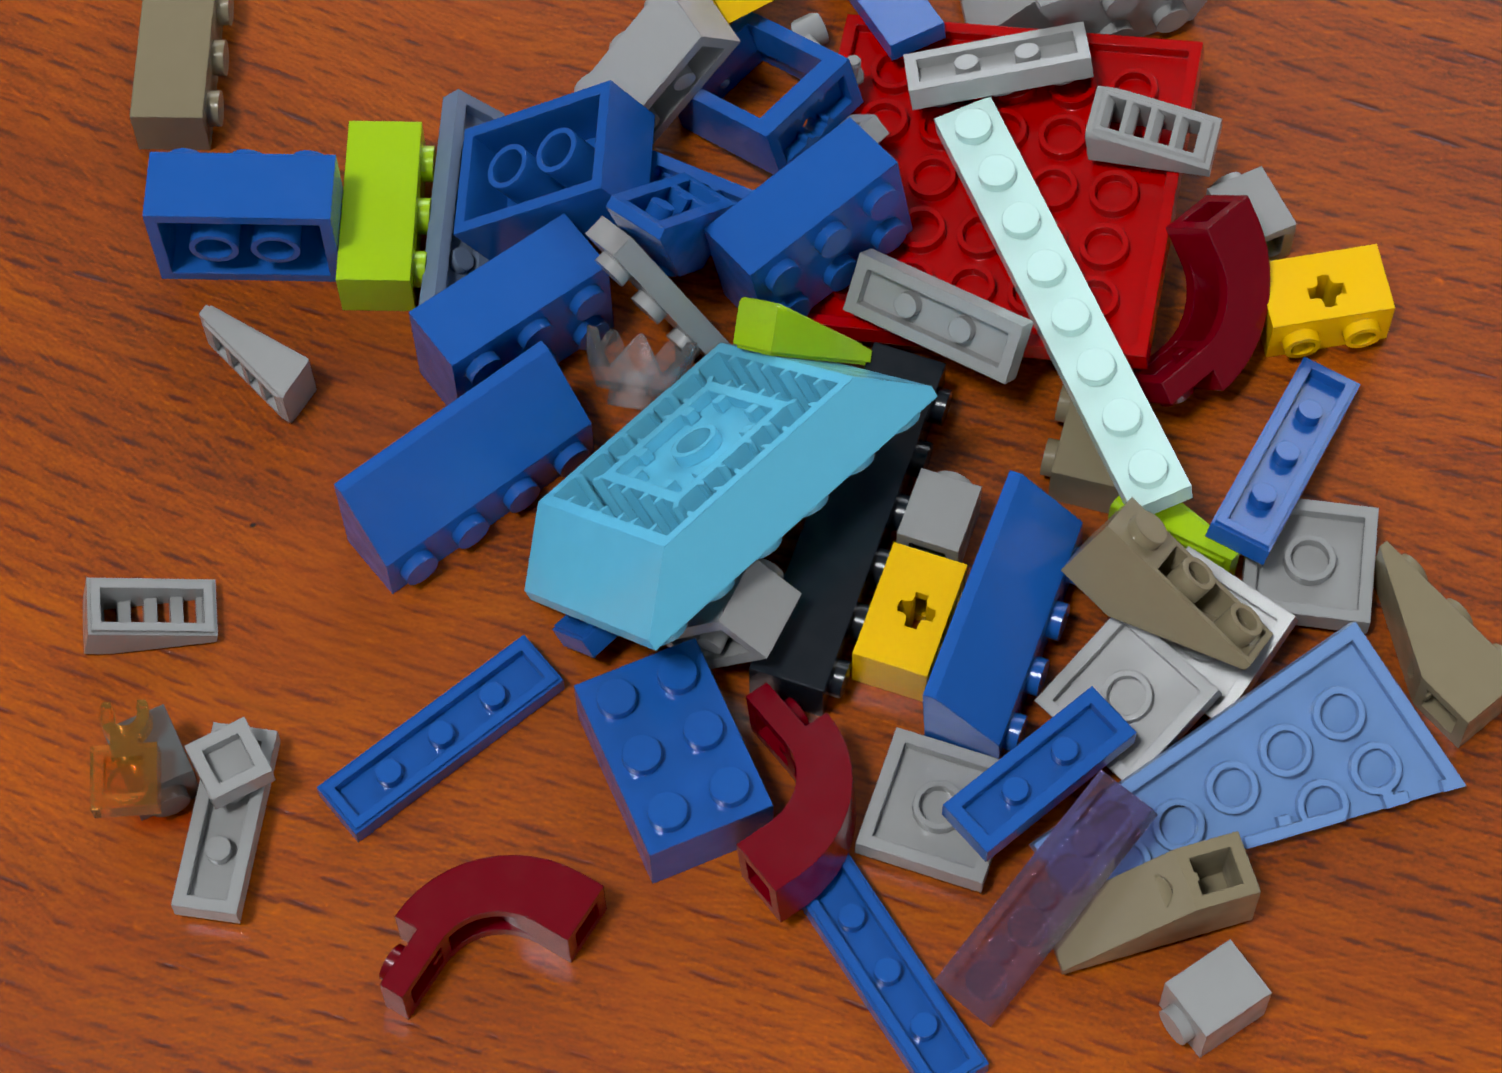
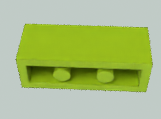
(384, 215)

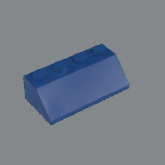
(465, 469)
(1003, 623)

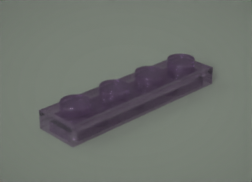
(1045, 898)

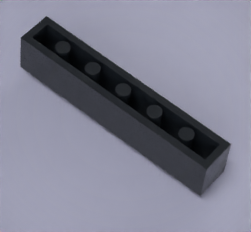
(846, 551)

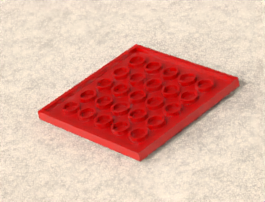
(1105, 210)

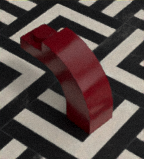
(1225, 300)
(811, 837)
(485, 899)

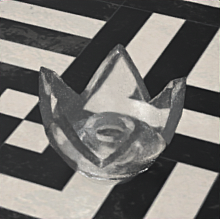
(634, 372)

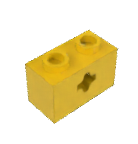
(1327, 302)
(910, 588)

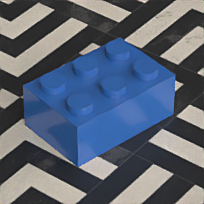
(551, 163)
(244, 215)
(810, 222)
(525, 295)
(673, 759)

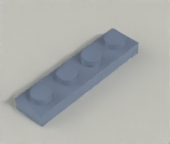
(447, 256)

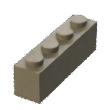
(178, 73)

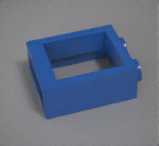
(822, 96)

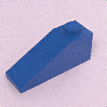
(670, 220)

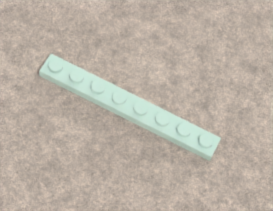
(1063, 308)

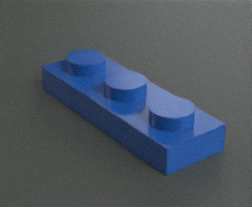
(1038, 773)

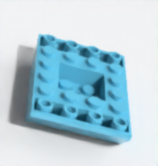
(707, 486)

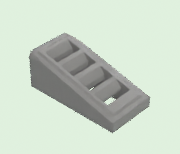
(1138, 110)
(269, 367)
(129, 636)

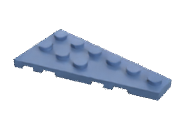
(1292, 756)

